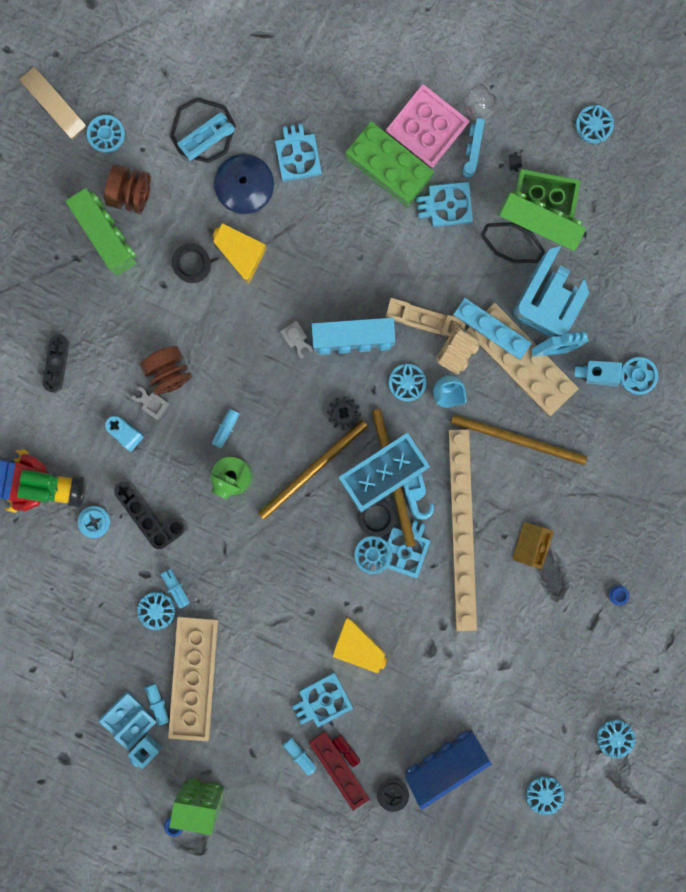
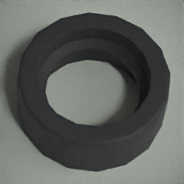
(176, 263)
(387, 528)

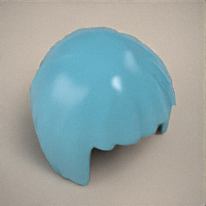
(449, 392)

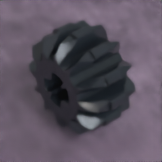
(351, 413)

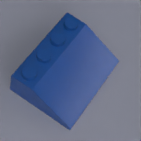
(446, 768)

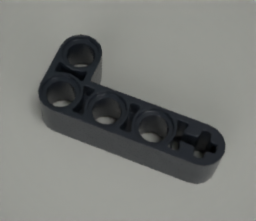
(146, 512)

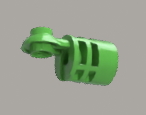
(226, 486)

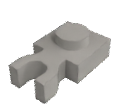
(294, 337)
(153, 404)

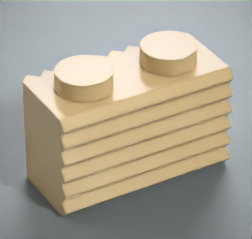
(458, 350)

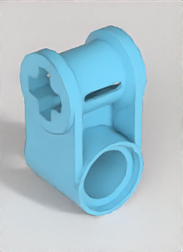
(126, 435)

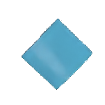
(127, 720)

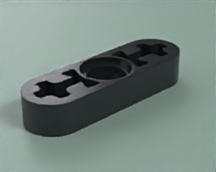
(49, 377)

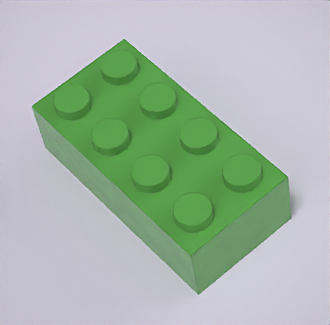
(389, 164)
(540, 220)
(101, 232)
(197, 806)

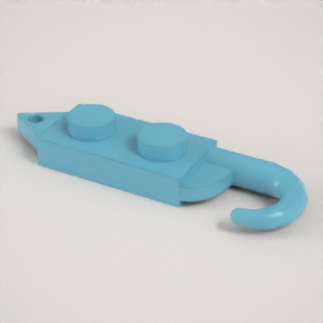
(415, 491)

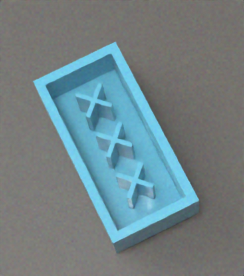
(353, 335)
(384, 472)

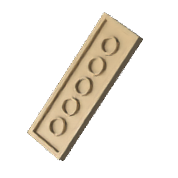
(534, 375)
(193, 678)

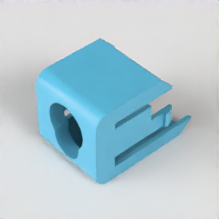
(556, 306)

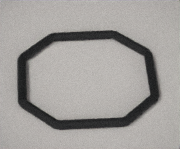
(211, 104)
(505, 224)

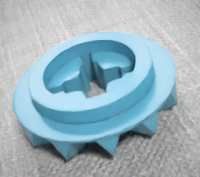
(85, 519)

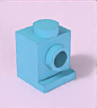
(139, 759)

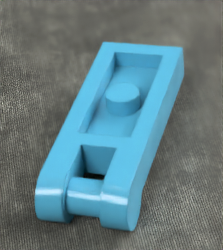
(205, 136)
(473, 149)

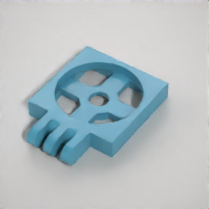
(295, 139)
(431, 206)
(560, 344)
(413, 572)
(309, 708)

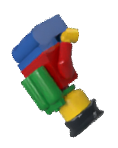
(30, 484)

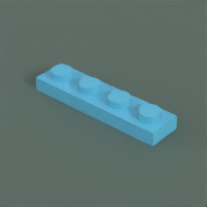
(492, 329)

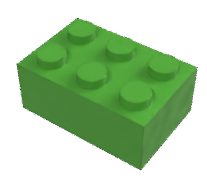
(549, 189)

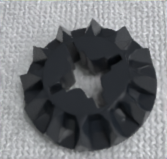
(398, 802)

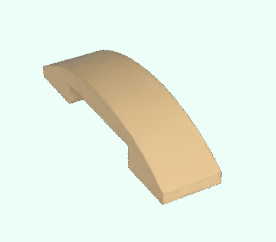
(52, 103)
(422, 318)

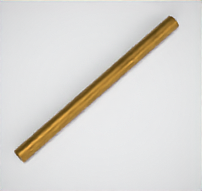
(518, 439)
(312, 469)
(397, 494)

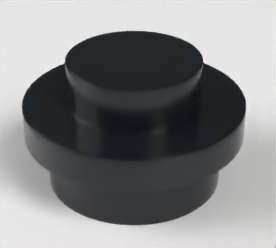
(515, 161)

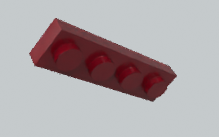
(339, 770)

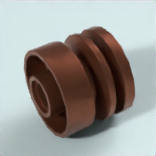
(123, 189)
(164, 367)

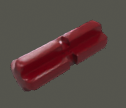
(344, 748)

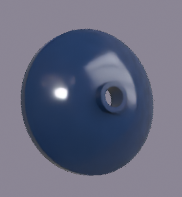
(245, 197)

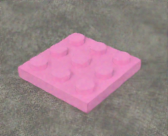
(427, 126)

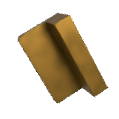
(533, 545)

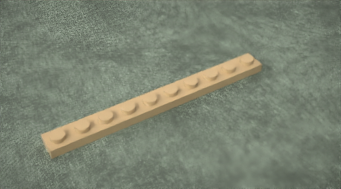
(462, 530)

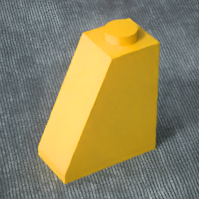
(240, 250)
(359, 648)

